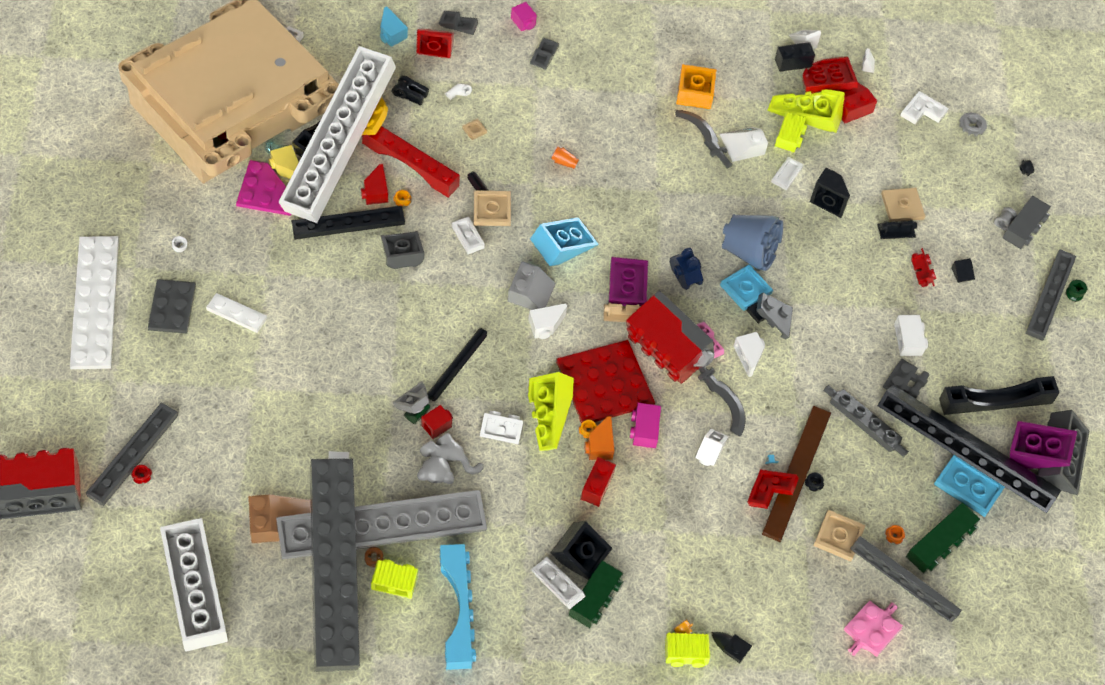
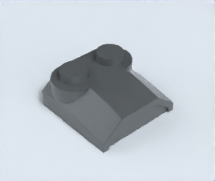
(403, 250)

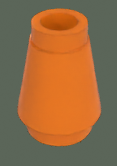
(564, 157)

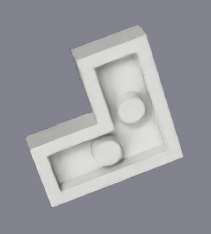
(925, 105)

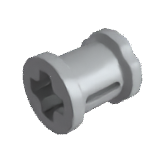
(1004, 220)

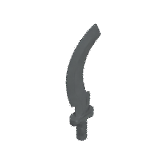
(708, 133)
(728, 396)

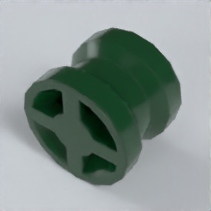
(1073, 294)

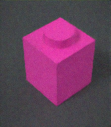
(523, 16)

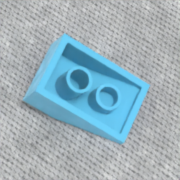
(562, 240)

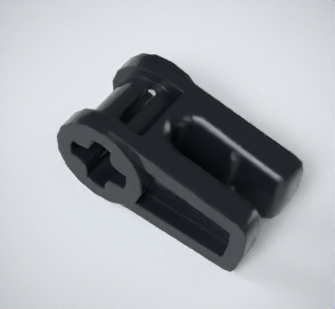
(410, 90)

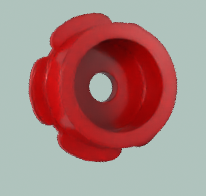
(141, 469)

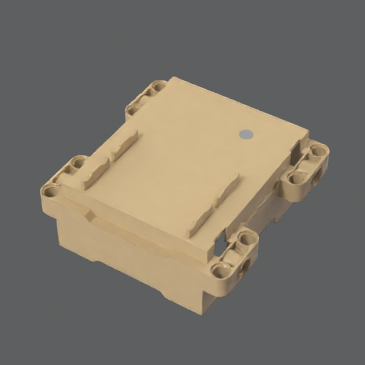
(227, 76)

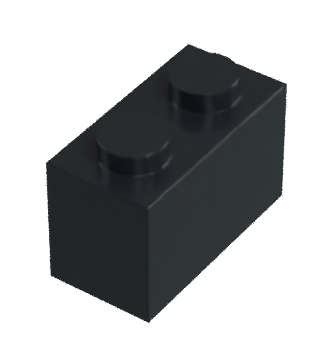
(794, 57)

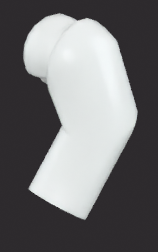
(459, 89)

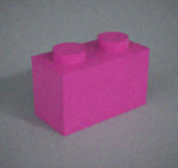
(646, 425)

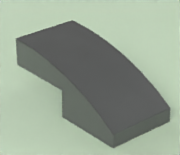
(454, 21)
(544, 53)

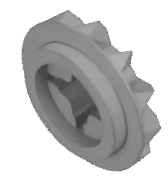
(972, 118)

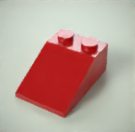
(857, 103)

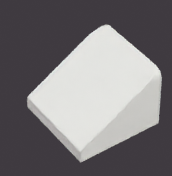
(868, 61)

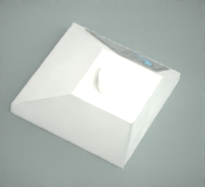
(745, 143)

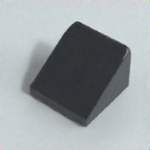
(963, 270)

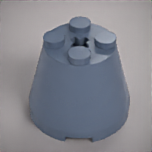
(753, 238)

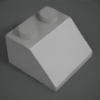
(530, 287)

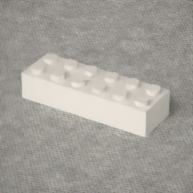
(193, 585)

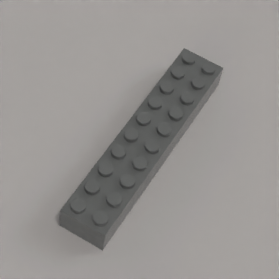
(334, 565)

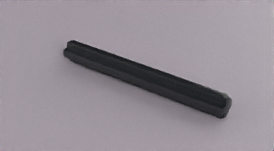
(457, 364)

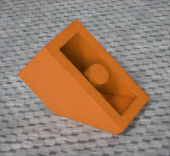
(601, 441)

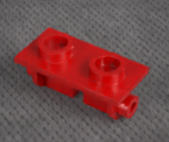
(926, 275)

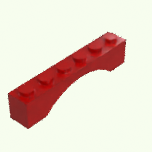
(434, 173)

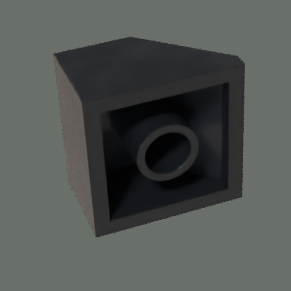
(831, 193)
(581, 549)

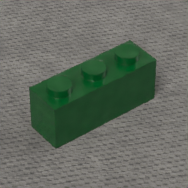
(597, 594)

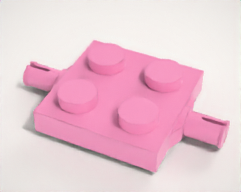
(873, 628)

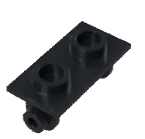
(897, 230)

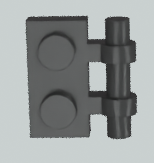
(903, 374)

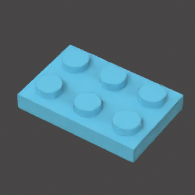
(969, 485)

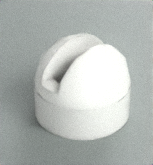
(176, 241)

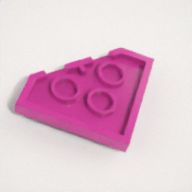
(261, 189)

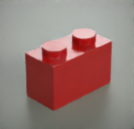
(598, 481)

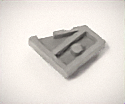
(413, 400)

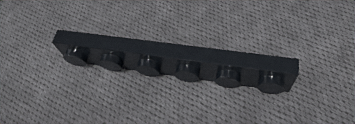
(348, 222)

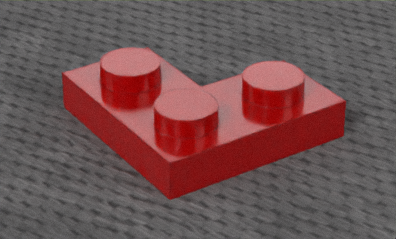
(769, 483)

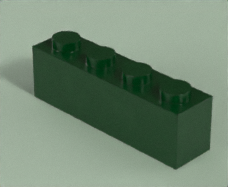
(943, 538)

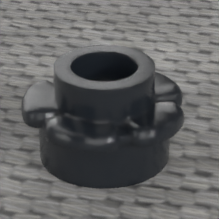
(1026, 167)
(818, 478)

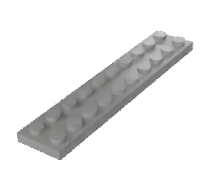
(393, 522)

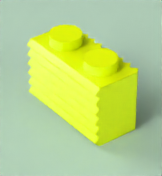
(790, 132)
(394, 578)
(687, 649)

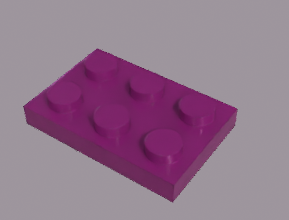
(628, 281)

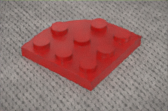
(830, 75)

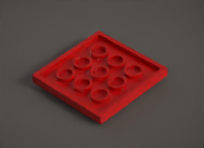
(605, 381)

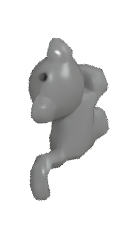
(436, 468)

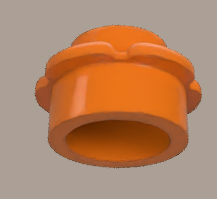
(895, 529)

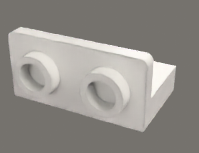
(501, 428)

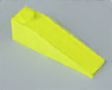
(820, 109)
(552, 400)

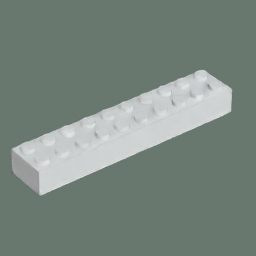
(337, 134)

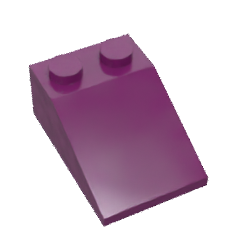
(1042, 446)

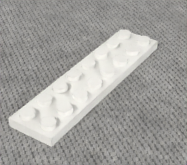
(94, 303)

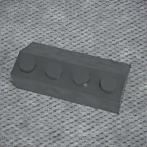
(1068, 477)

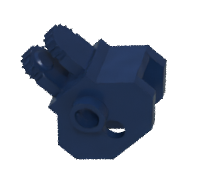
(686, 268)

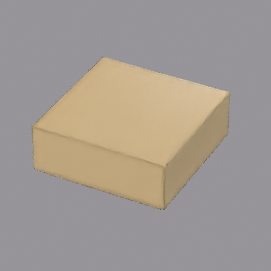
(474, 129)

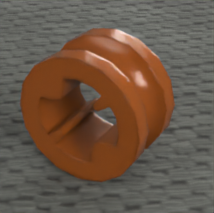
(369, 552)

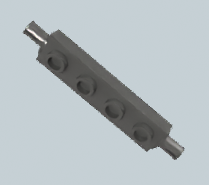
(866, 420)

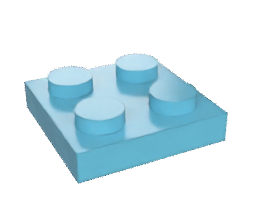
(745, 287)

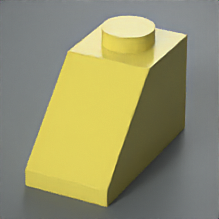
(283, 161)

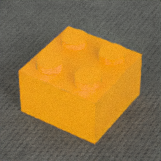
(696, 86)

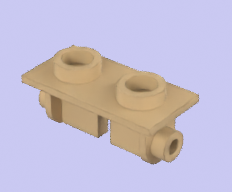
(618, 313)

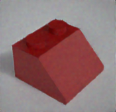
(434, 43)

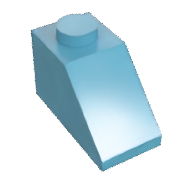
(392, 28)

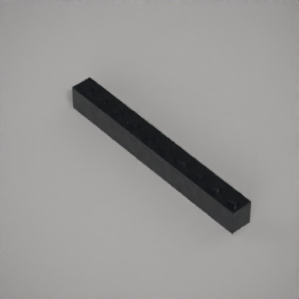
(969, 448)

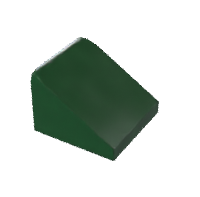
(414, 418)

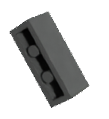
(1027, 222)

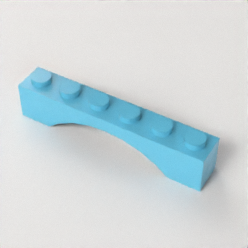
(458, 646)

